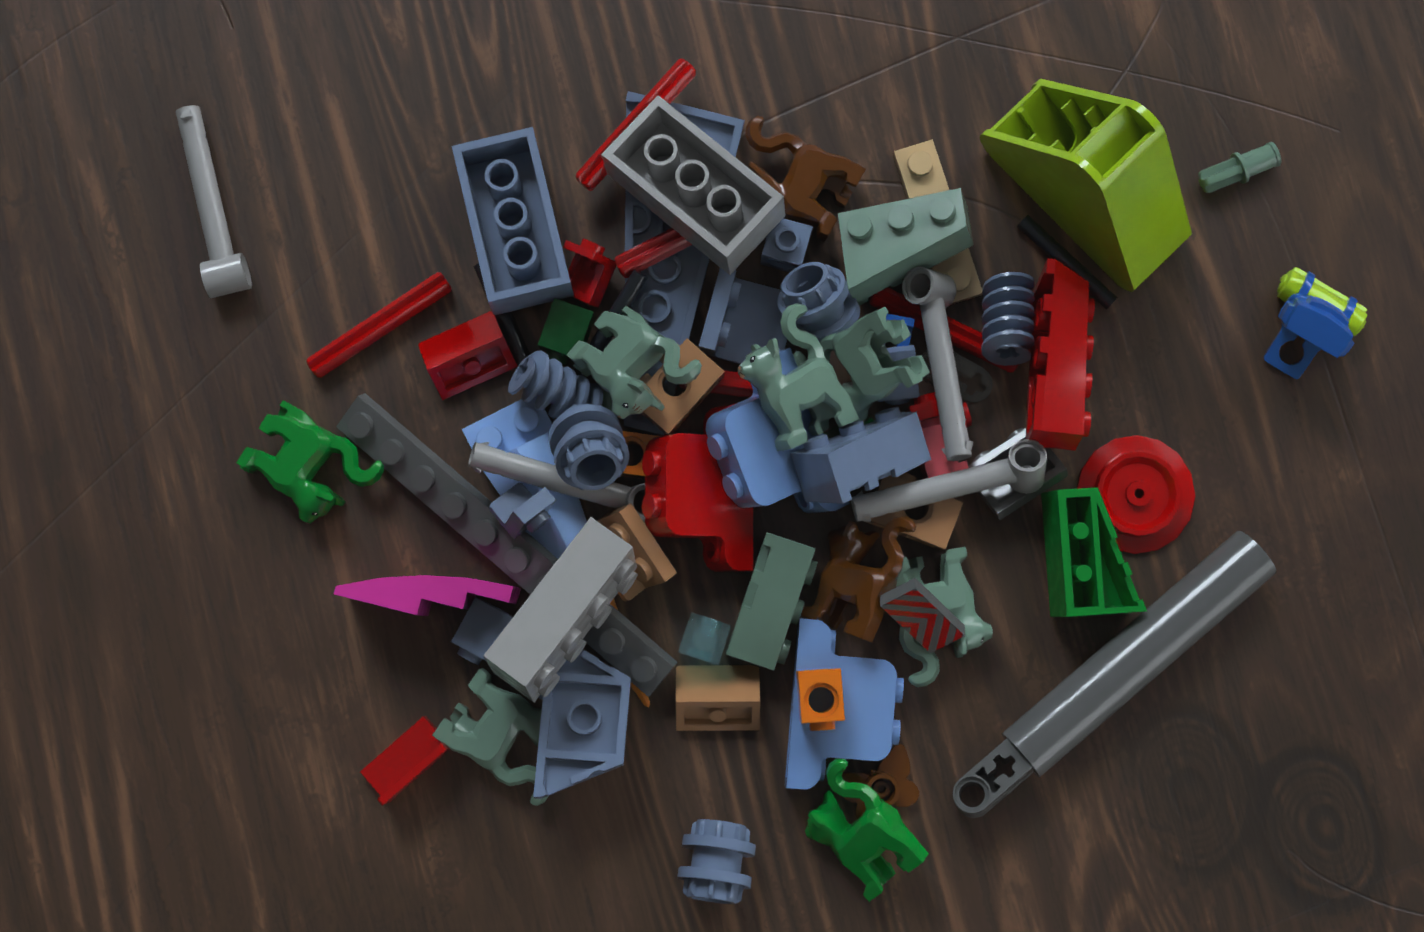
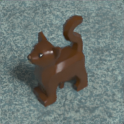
(808, 175)
(848, 582)

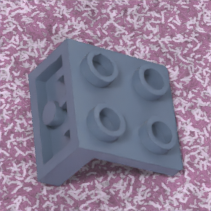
(740, 317)

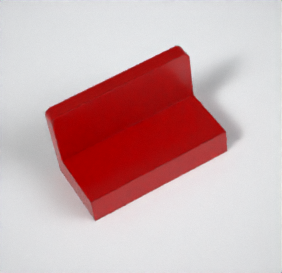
(467, 355)
(404, 760)

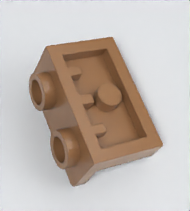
(651, 561)

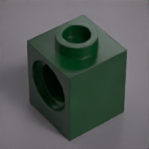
(564, 328)

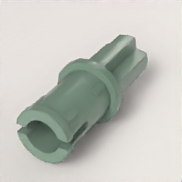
(1239, 167)

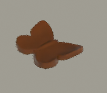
(887, 780)

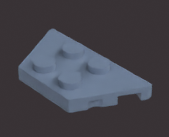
(582, 725)

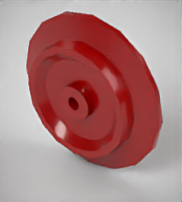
(1163, 486)

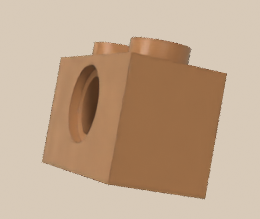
(680, 407)
(935, 525)

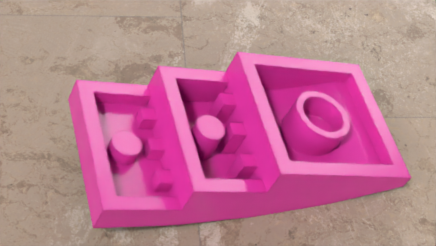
(417, 592)

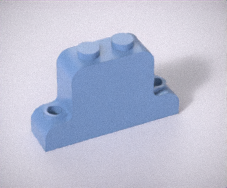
(746, 453)
(869, 706)

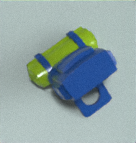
(1317, 315)

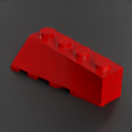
(1059, 359)

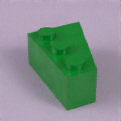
(1083, 557)

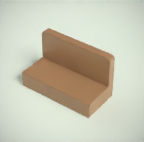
(717, 698)

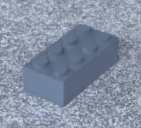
(512, 221)

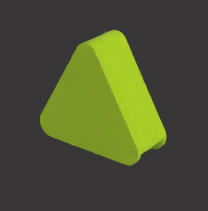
(1098, 173)

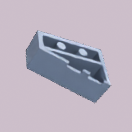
(860, 456)

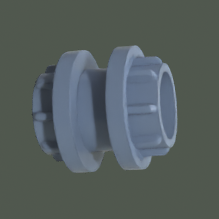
(825, 296)
(588, 446)
(716, 861)

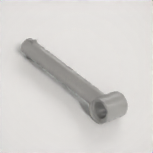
(224, 271)
(941, 354)
(545, 475)
(959, 483)

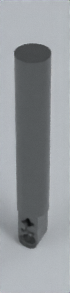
(1120, 669)

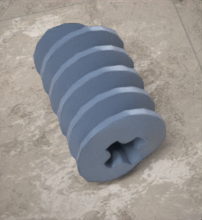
(1008, 318)
(552, 384)

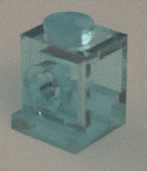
(704, 638)

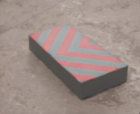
(922, 615)

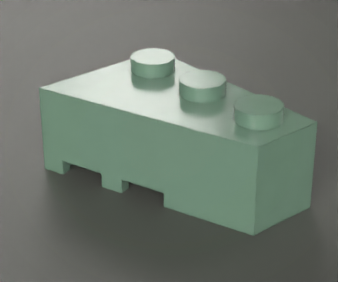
(896, 236)
(772, 601)

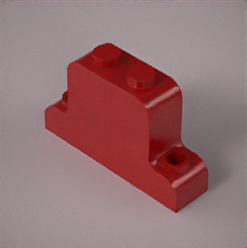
(689, 500)

